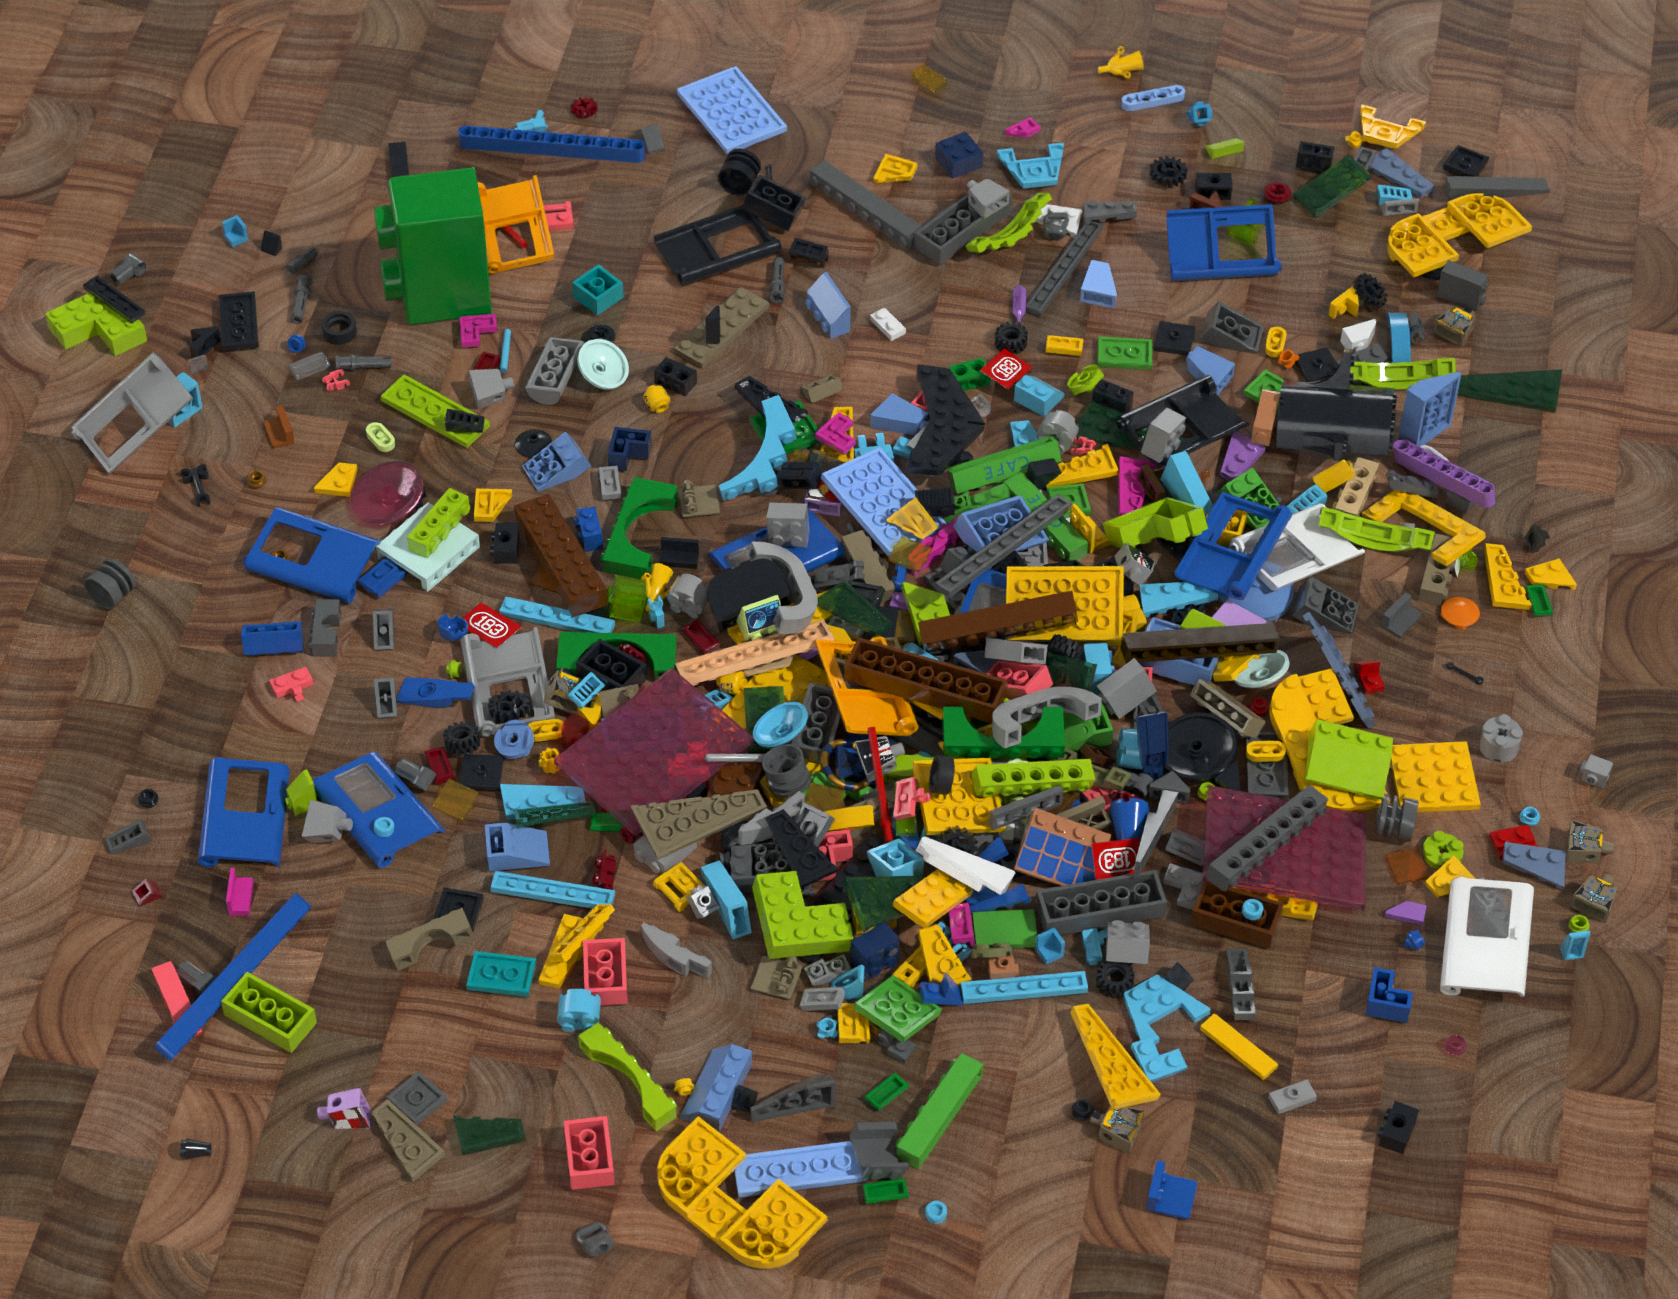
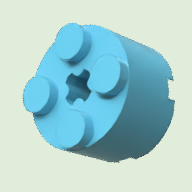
(1128, 751)
(578, 1010)

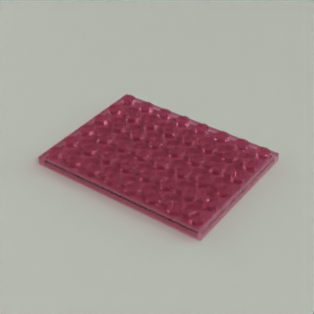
(652, 748)
(1318, 865)

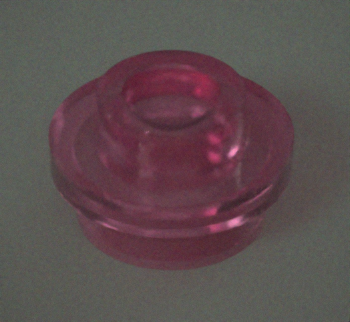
(1458, 1041)

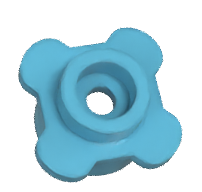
(823, 1025)

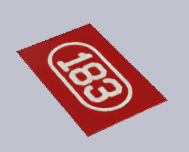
(1006, 368)
(490, 625)
(1115, 858)

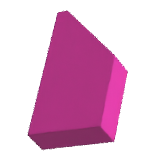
(1023, 129)

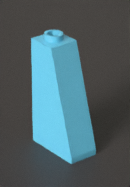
(1184, 483)
(732, 902)

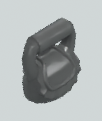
(1055, 229)
(598, 1243)

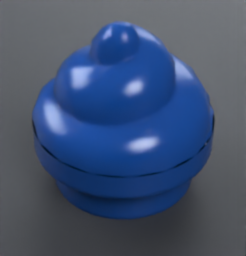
(296, 343)
(1414, 940)

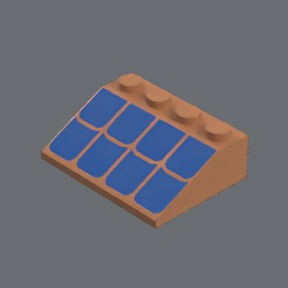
(1057, 849)

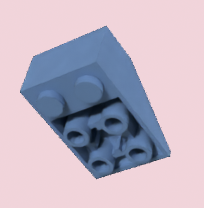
(556, 463)
(515, 847)

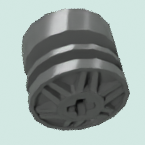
(109, 583)
(786, 770)
(1397, 817)

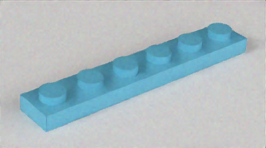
(554, 617)
(550, 890)
(1024, 987)

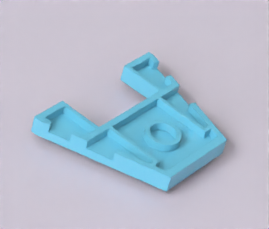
(1036, 171)
(1157, 999)

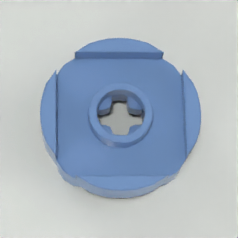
(521, 747)

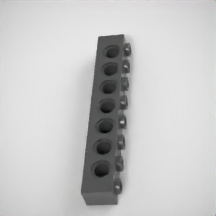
(1267, 838)

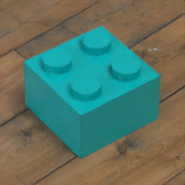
(597, 289)

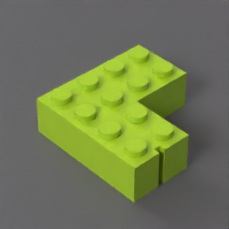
(90, 317)
(1164, 519)
(793, 928)

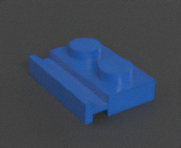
(381, 578)

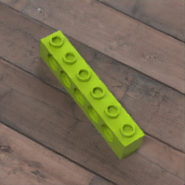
(984, 776)

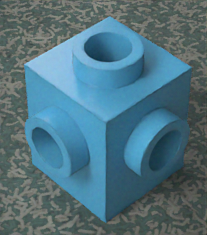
(1205, 113)

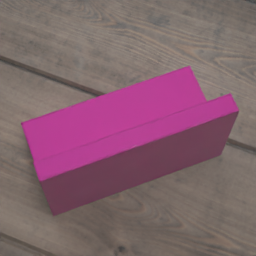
(239, 895)
(962, 924)

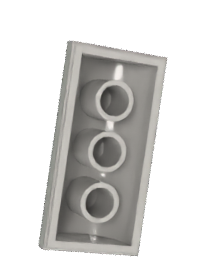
(553, 370)

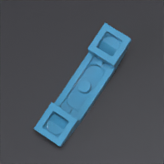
(1400, 337)

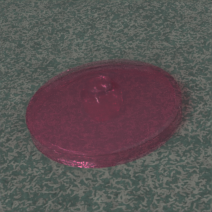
(387, 493)

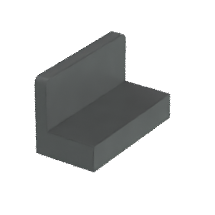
(1400, 616)
(1186, 846)

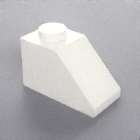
(1358, 336)

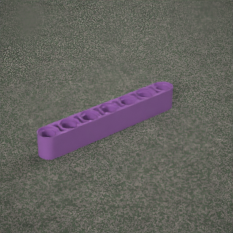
(1444, 473)

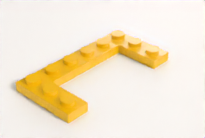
(1464, 534)

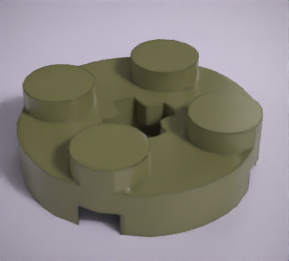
(998, 950)

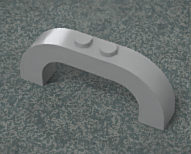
(789, 618)
(1010, 714)

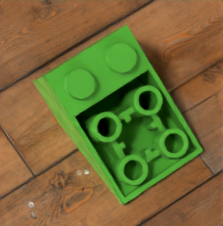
(1251, 488)
(1094, 732)

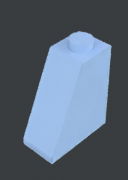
(1099, 285)

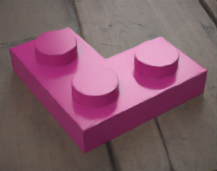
(473, 325)
(834, 434)

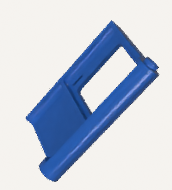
(1195, 243)
(333, 565)
(1223, 568)
(237, 833)

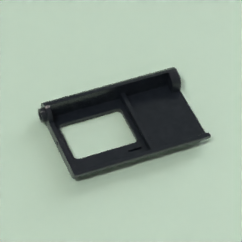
(693, 256)
(1204, 411)

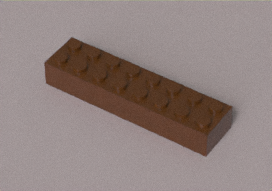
(561, 555)
(998, 621)
(924, 679)

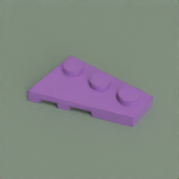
(1240, 456)

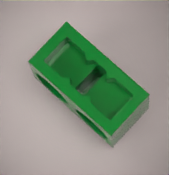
(969, 374)

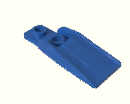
(433, 692)

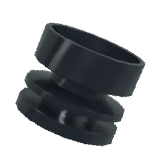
(739, 171)

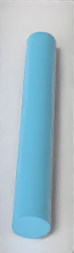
(505, 350)

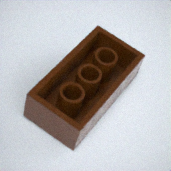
(737, 778)
(1223, 914)

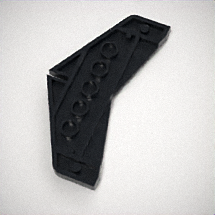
(952, 422)

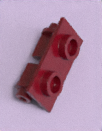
(604, 865)

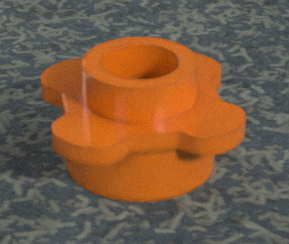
(1288, 358)

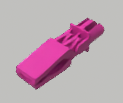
(939, 543)

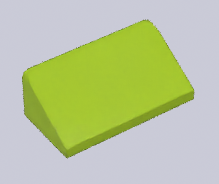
(1225, 148)
(1199, 620)

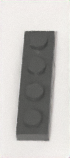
(1022, 808)

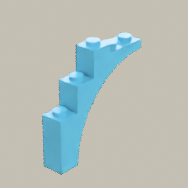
(771, 455)

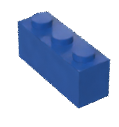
(272, 638)

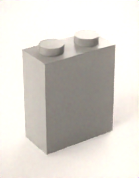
(1016, 651)
(1126, 689)
(644, 854)

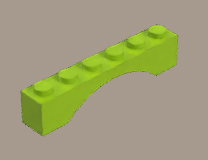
(602, 1048)

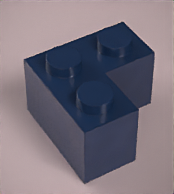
(627, 444)

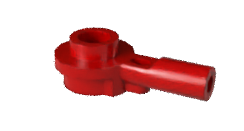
(1259, 706)

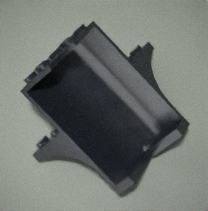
(1336, 416)

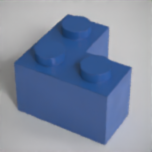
(1387, 1001)

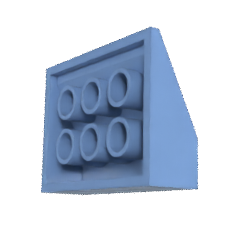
(1429, 408)
(987, 523)
(1181, 670)

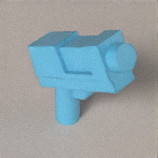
(533, 124)
(1091, 942)

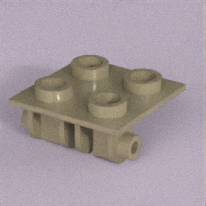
(698, 500)
(615, 698)
(777, 977)

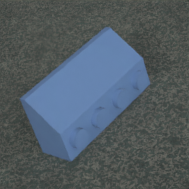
(716, 1085)

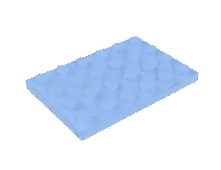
(731, 110)
(872, 492)

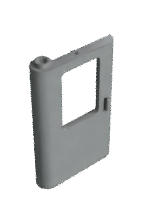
(152, 393)
(513, 660)

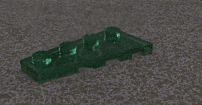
(854, 608)
(545, 814)

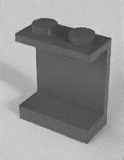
(876, 1151)

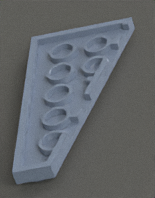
(1340, 668)

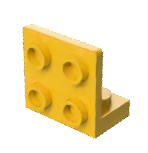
(1088, 529)

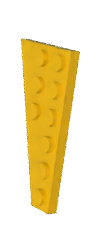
(1117, 1071)

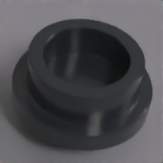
(148, 798)
(1082, 1110)

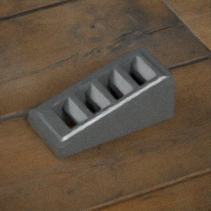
(132, 829)

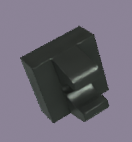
(1536, 538)

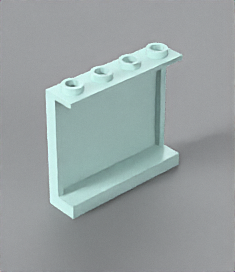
(431, 570)

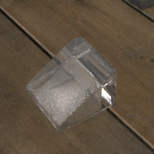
(197, 364)

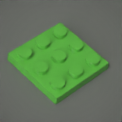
(897, 1009)

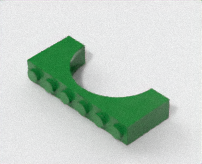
(642, 498)
(657, 648)
(963, 741)

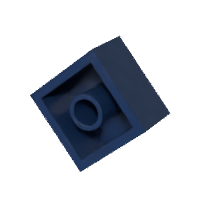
(959, 155)
(875, 950)

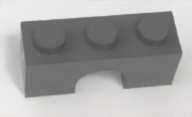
(325, 615)

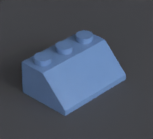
(829, 306)

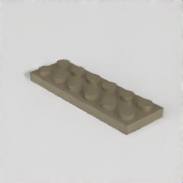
(735, 316)

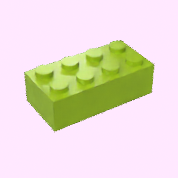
(269, 1012)

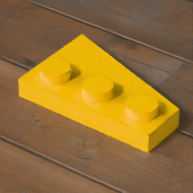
(939, 956)

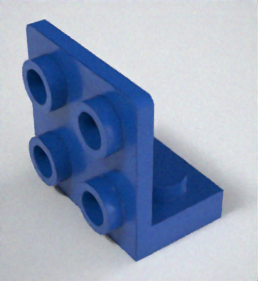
(1170, 1194)

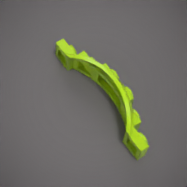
(1015, 229)
(1402, 374)
(1375, 534)

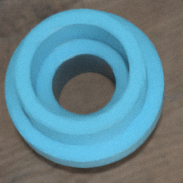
(1532, 813)

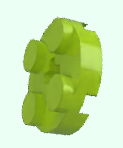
(1086, 380)
(1439, 841)

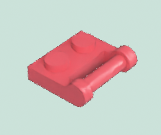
(559, 220)

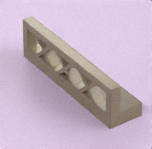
(1088, 810)

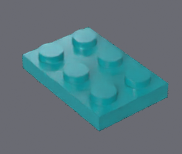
(501, 974)

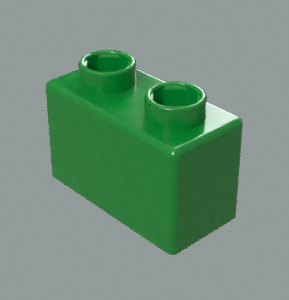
(439, 246)

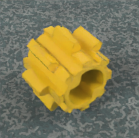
(547, 760)

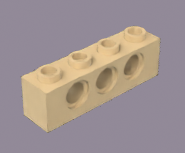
(1357, 489)

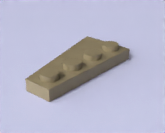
(410, 1144)

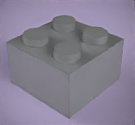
(1163, 435)
(788, 524)
(1127, 942)

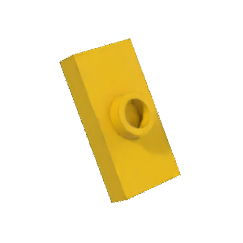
(1064, 345)

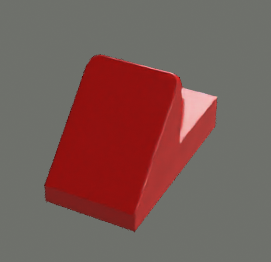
(1369, 676)

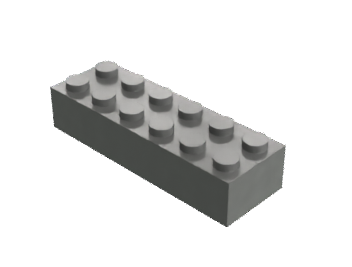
(954, 229)
(1101, 901)

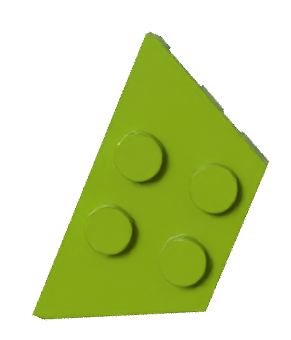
(923, 605)

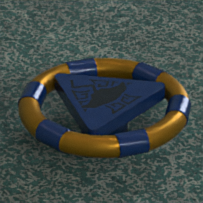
(846, 765)

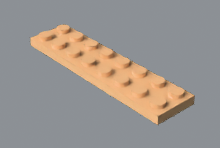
(752, 653)

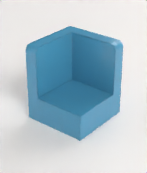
(235, 231)
(1050, 946)

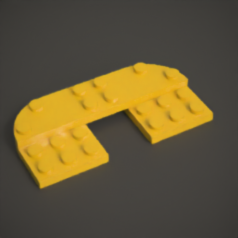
(1421, 241)
(1294, 711)
(758, 1237)

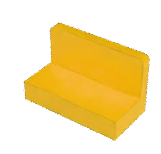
(1334, 475)

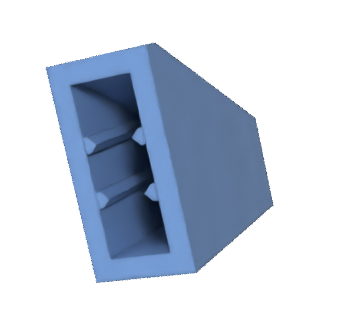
(1206, 363)
(898, 416)

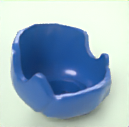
(452, 628)

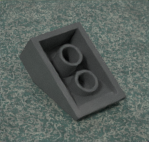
(1231, 329)

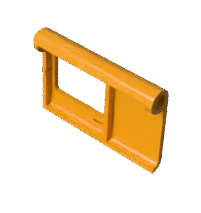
(511, 206)
(865, 707)

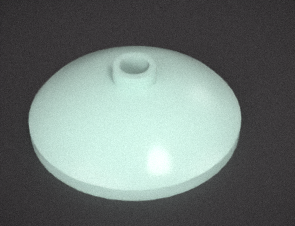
(608, 360)
(1264, 670)

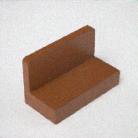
(279, 429)

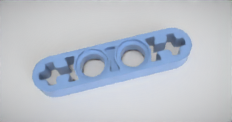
(1172, 94)

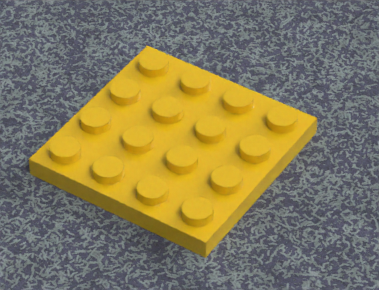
(1435, 775)
(961, 804)

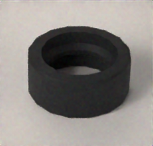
(340, 337)
(941, 774)

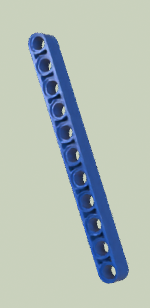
(551, 144)
(246, 961)

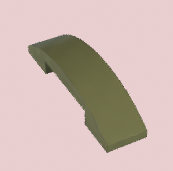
(1112, 780)

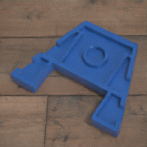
(987, 899)

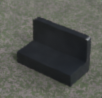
(679, 552)

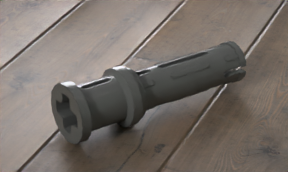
(777, 286)
(301, 292)
(353, 362)

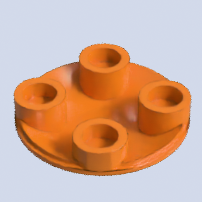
(1460, 612)

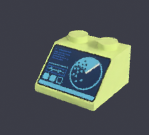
(758, 618)

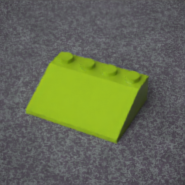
(1348, 759)

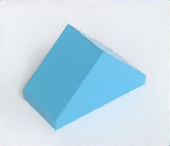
(851, 982)

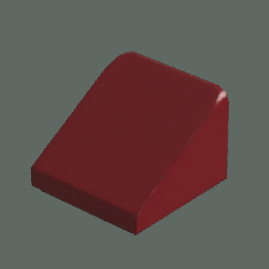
(146, 892)

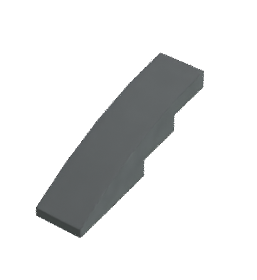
(1240, 984)

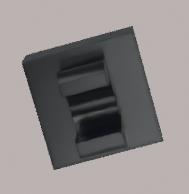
(744, 1098)

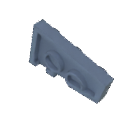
(1539, 861)

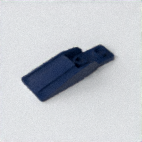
(1153, 743)

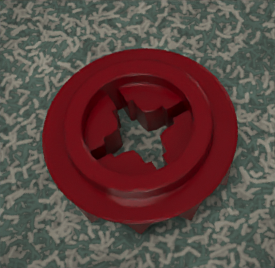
(579, 111)
(1271, 190)
(632, 651)
(1123, 795)

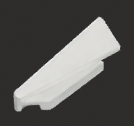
(965, 866)

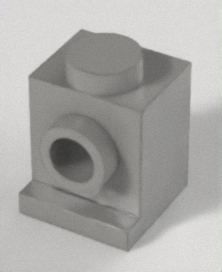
(698, 907)

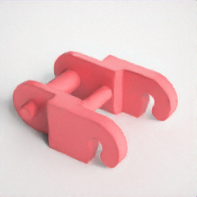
(336, 384)
(1085, 443)

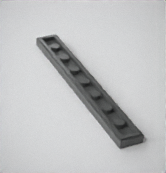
(1063, 268)

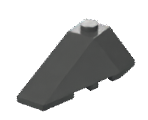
(805, 1096)

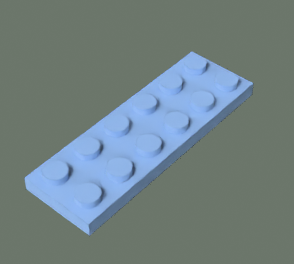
(798, 1168)

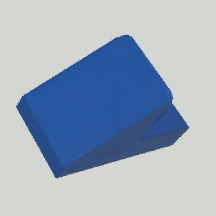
(941, 993)

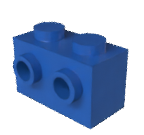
(589, 529)

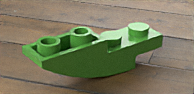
(966, 503)

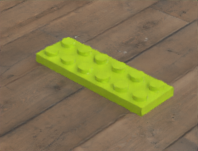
(428, 408)

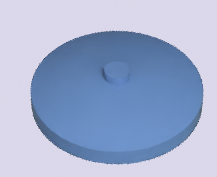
(1264, 601)

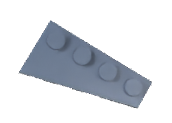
(1399, 172)

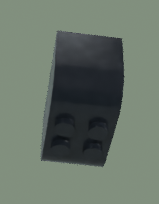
(742, 587)

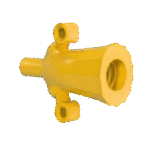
(1123, 65)
(657, 582)

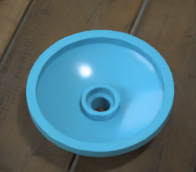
(780, 724)

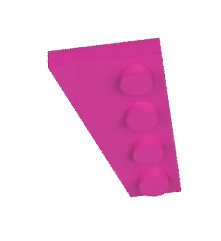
(1129, 488)

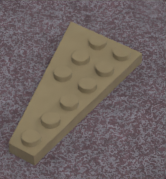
(689, 820)

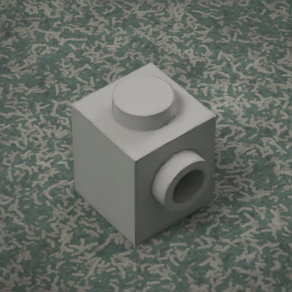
(1596, 771)

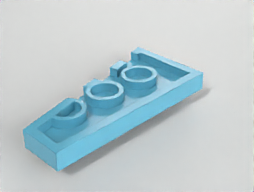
(534, 796)

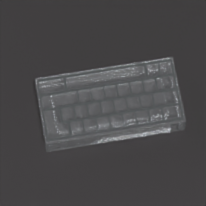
(309, 365)

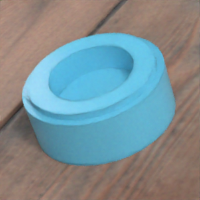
(384, 827)
(1252, 909)
(936, 1212)

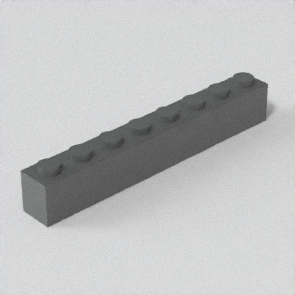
(864, 204)

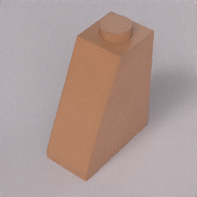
(1265, 417)

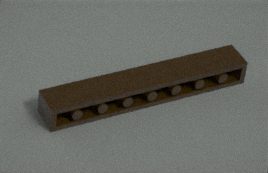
(1200, 642)

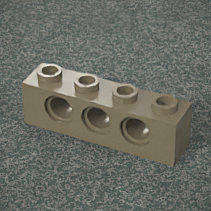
(1436, 576)

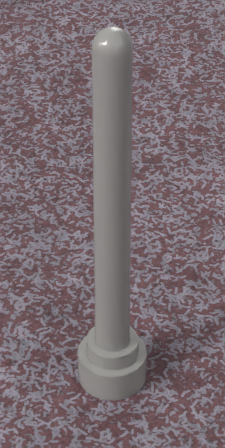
(734, 757)

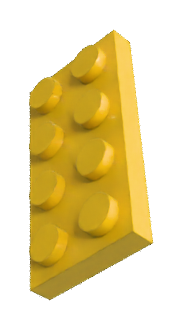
(932, 898)

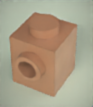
(1002, 967)

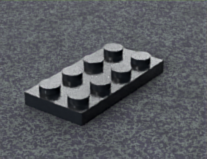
(238, 321)

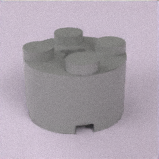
(1061, 427)
(688, 595)
(1501, 738)

